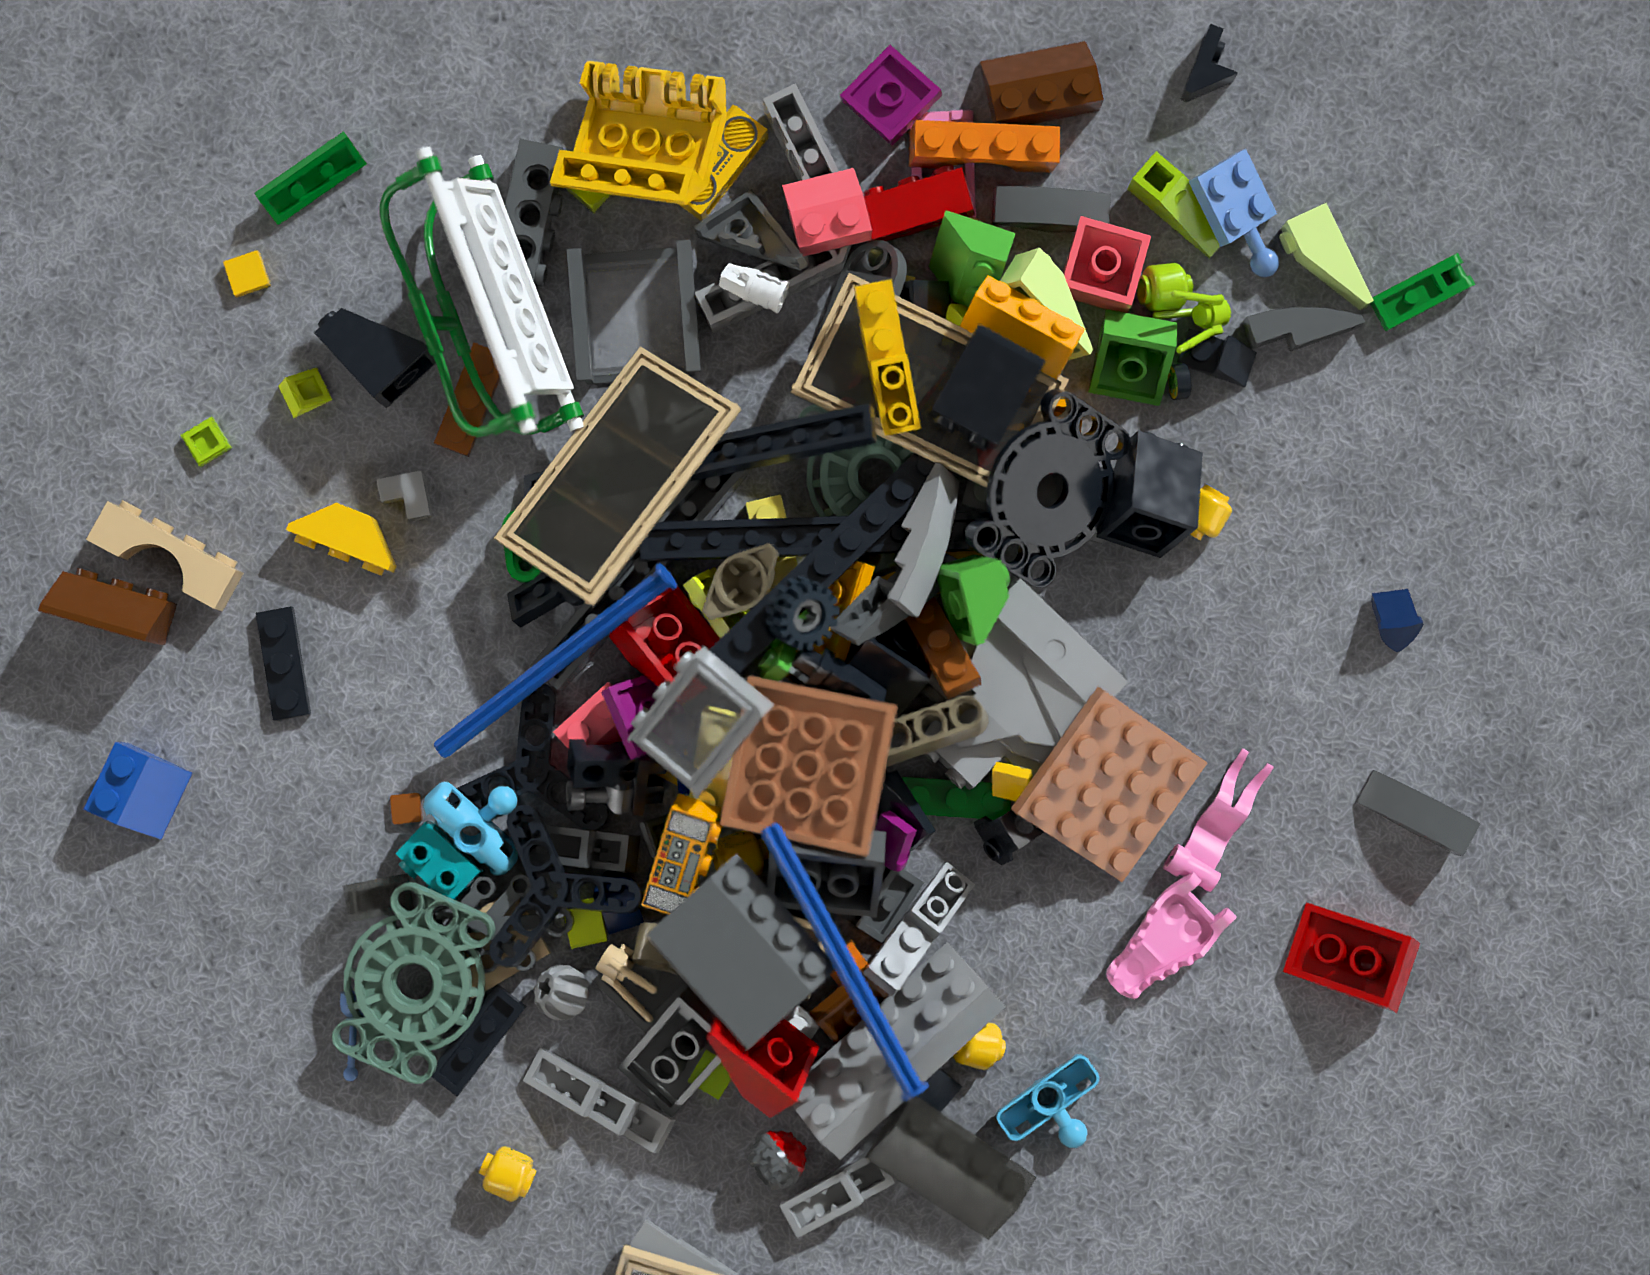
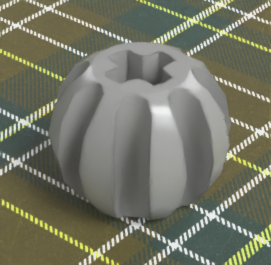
(561, 992)

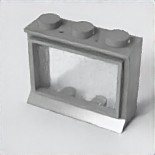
(699, 719)

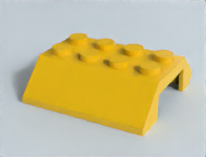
(647, 137)

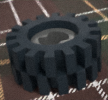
(785, 611)

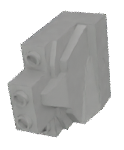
(1032, 688)

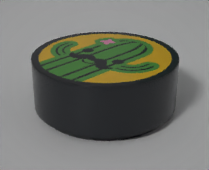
(1179, 381)

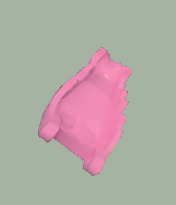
(1170, 936)

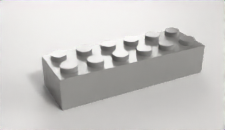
(932, 1019)

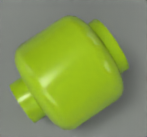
(1158, 283)

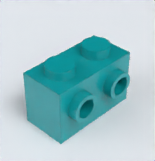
(438, 861)

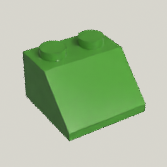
(968, 253)
(1133, 357)
(973, 595)

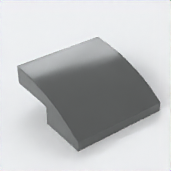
(895, 897)

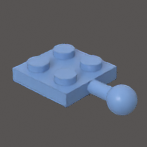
(1235, 205)

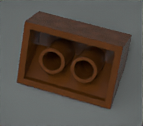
(1042, 85)
(110, 606)

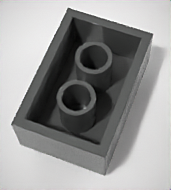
(842, 879)

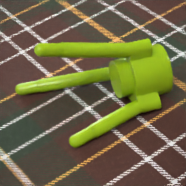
(1210, 314)

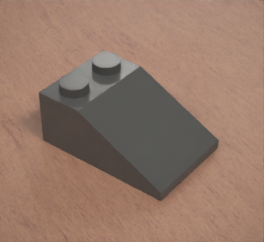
(671, 1052)

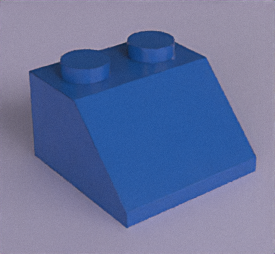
(138, 790)

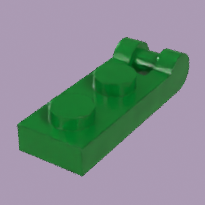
(1420, 292)

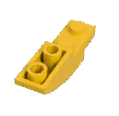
(886, 357)

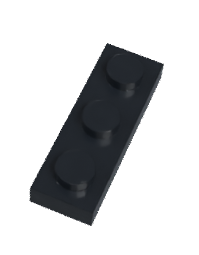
(283, 663)
(477, 1042)

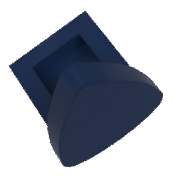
(1396, 618)
(614, 921)

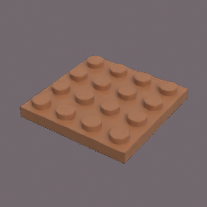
(811, 767)
(1109, 784)

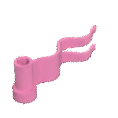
(1216, 827)

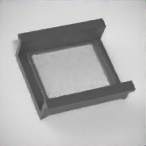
(632, 303)

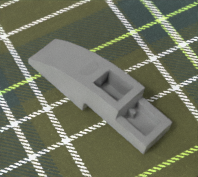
(918, 929)

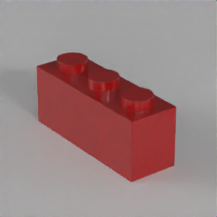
(917, 203)

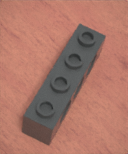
(532, 161)

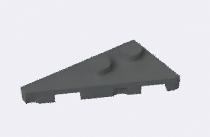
(751, 230)

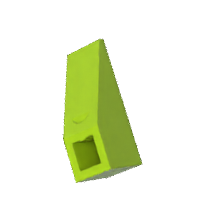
(1172, 199)

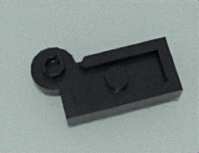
(538, 598)

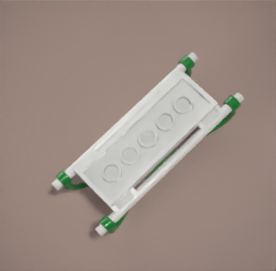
(533, 357)

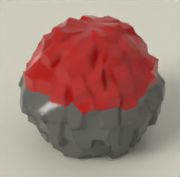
(778, 1158)

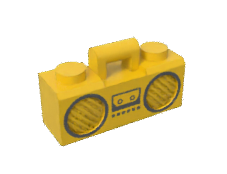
(737, 147)

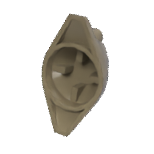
(741, 582)

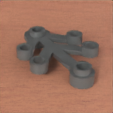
(497, 914)

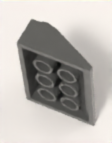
(741, 952)

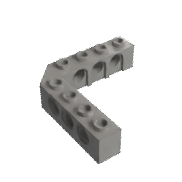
(808, 159)

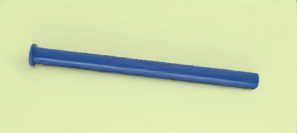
(555, 661)
(843, 962)

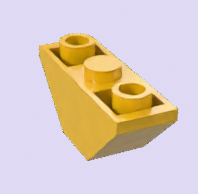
(347, 535)

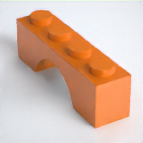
(1012, 145)

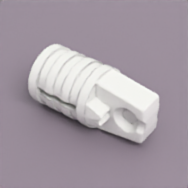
(755, 286)

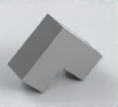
(410, 488)

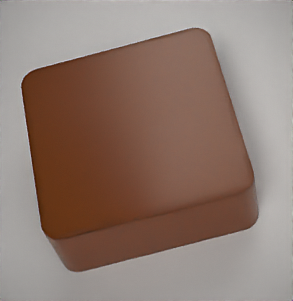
(406, 808)

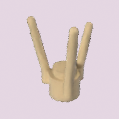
(616, 965)

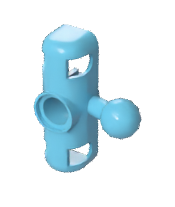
(486, 844)
(1071, 1131)

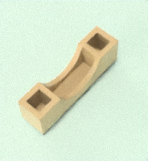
(204, 576)

